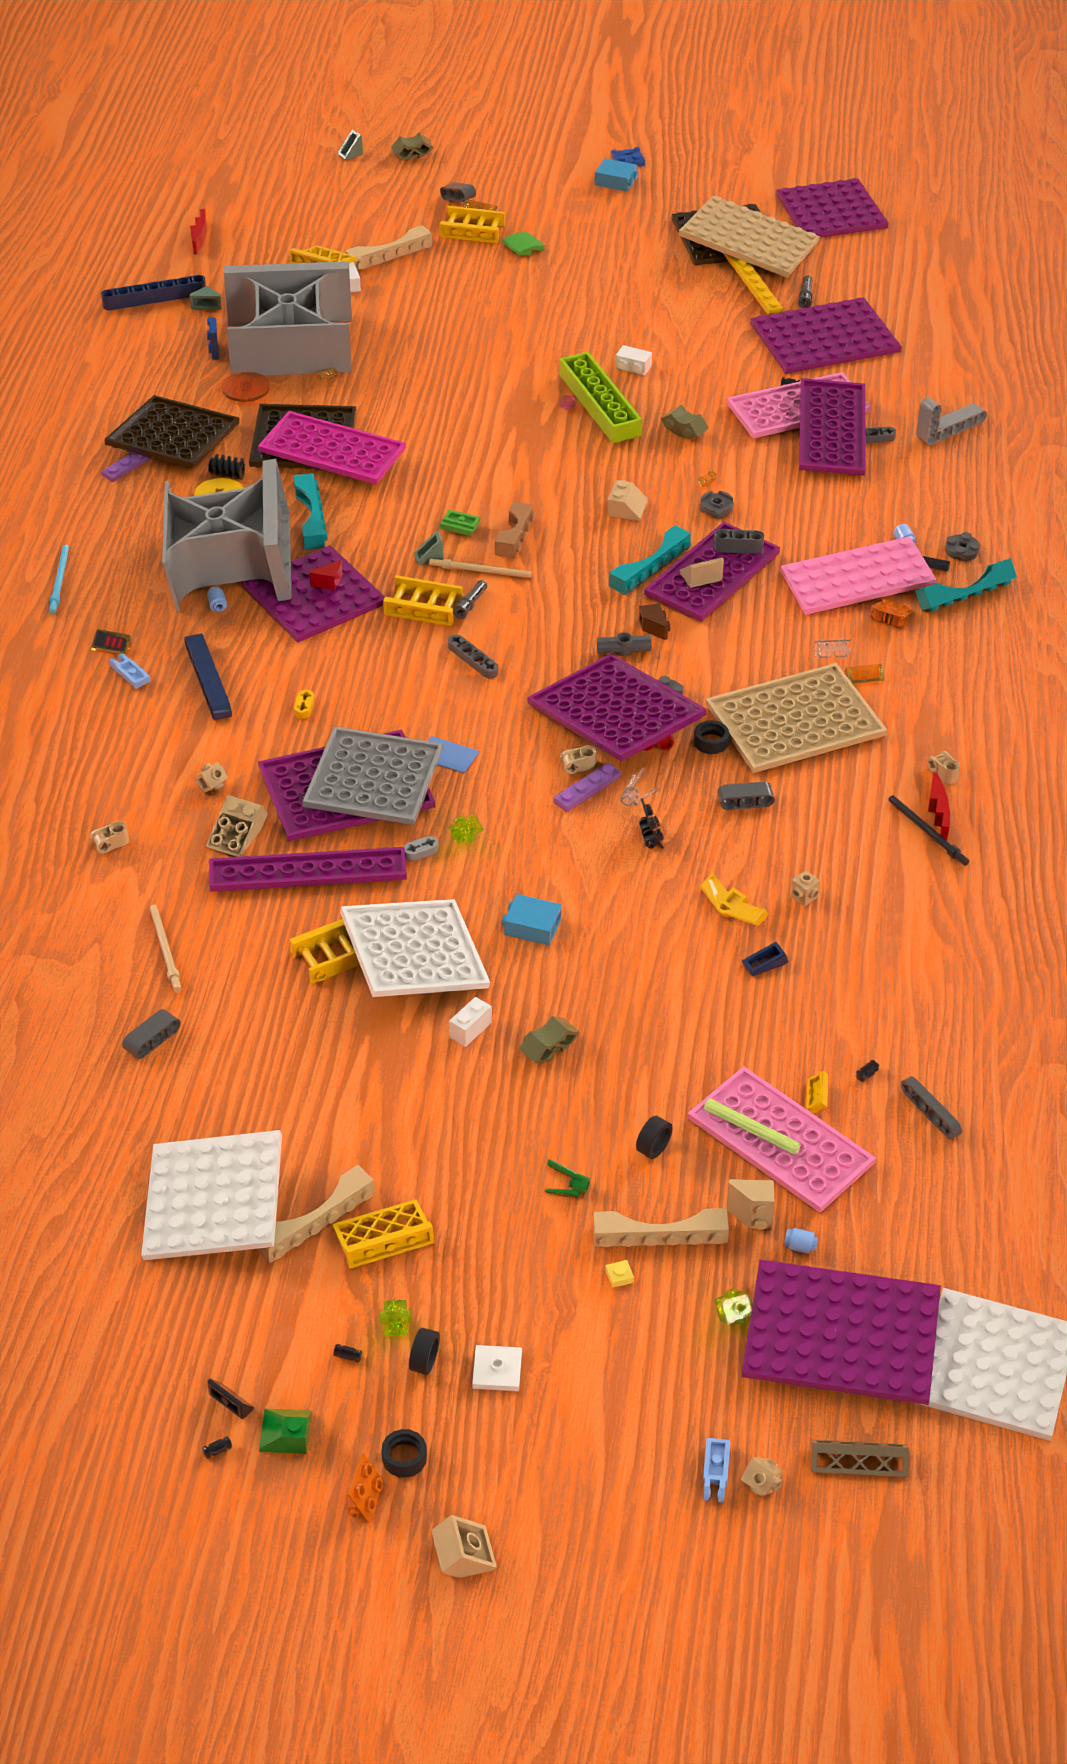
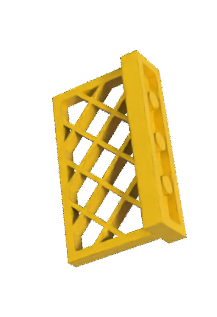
(318, 254)
(386, 1243)

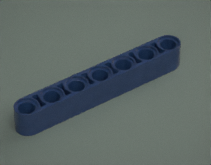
(151, 292)
(208, 677)

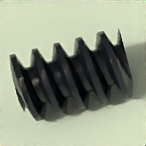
(227, 467)

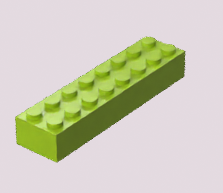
(600, 397)

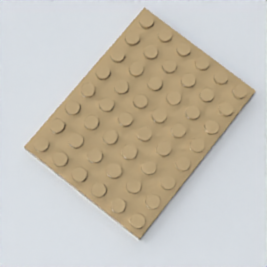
(749, 236)
(796, 717)

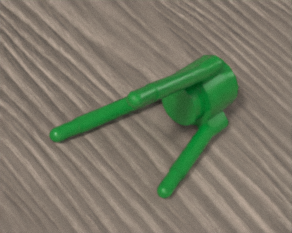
(578, 1182)

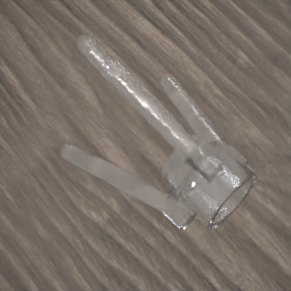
(630, 793)

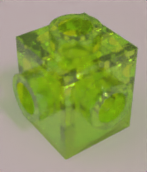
(465, 828)
(733, 1306)
(395, 1317)

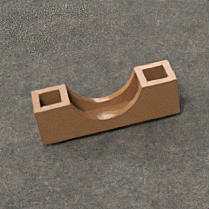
(510, 541)

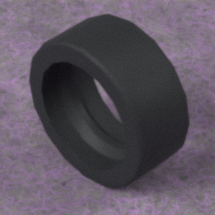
(711, 746)
(654, 1137)
(424, 1351)
(400, 1437)

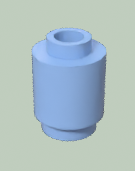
(902, 531)
(216, 599)
(801, 1240)

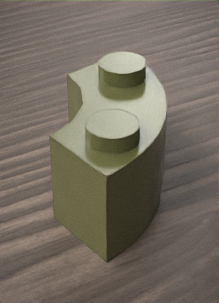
(412, 147)
(684, 423)
(549, 1039)

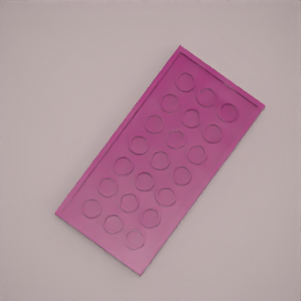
(332, 447)

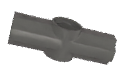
(624, 644)

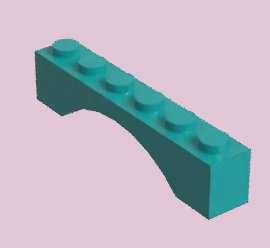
(314, 528)
(628, 576)
(936, 594)

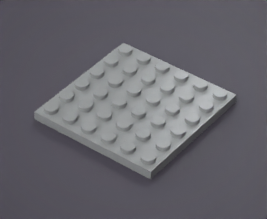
(373, 775)

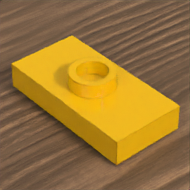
(817, 1092)

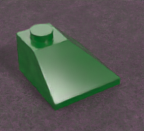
(285, 1431)

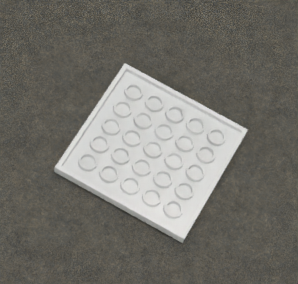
(414, 947)
(212, 1195)
(998, 1364)

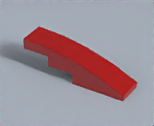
(198, 231)
(939, 805)

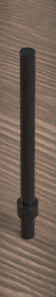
(952, 850)

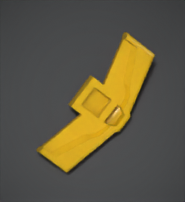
(732, 903)

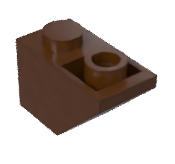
(654, 621)

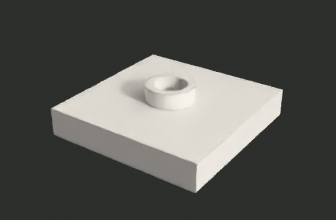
(497, 1368)

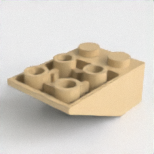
(236, 826)

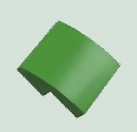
(523, 243)

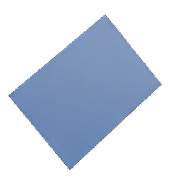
(455, 755)

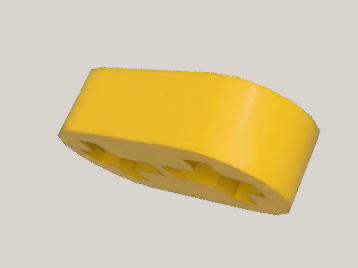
(301, 703)

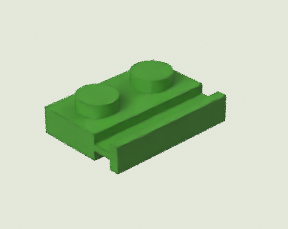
(460, 522)

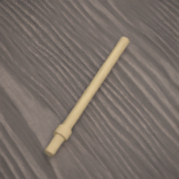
(447, 564)
(172, 974)

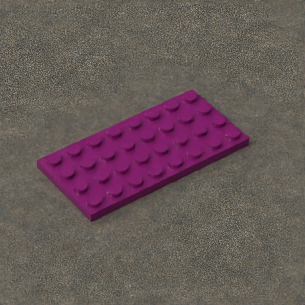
(832, 427)
(702, 600)

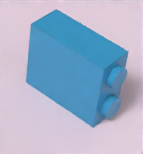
(616, 174)
(532, 919)

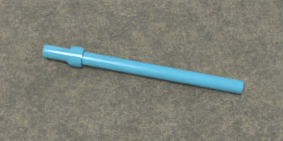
(54, 600)

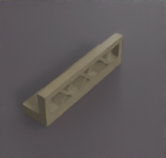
(859, 1448)

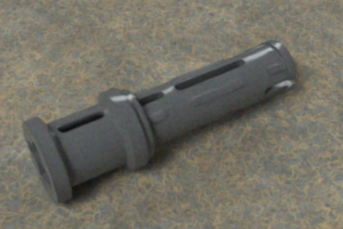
(805, 294)
(466, 603)

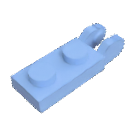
(130, 671)
(716, 1466)

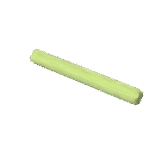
(752, 1126)

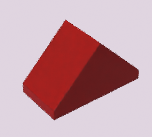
(326, 576)

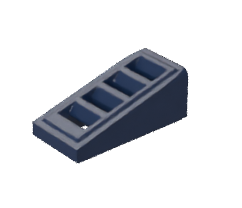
(769, 951)

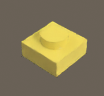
(619, 1273)

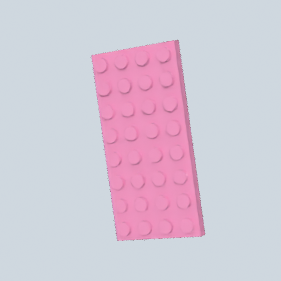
(774, 408)
(857, 575)
(825, 1160)

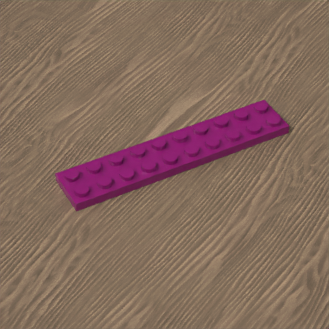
(307, 869)

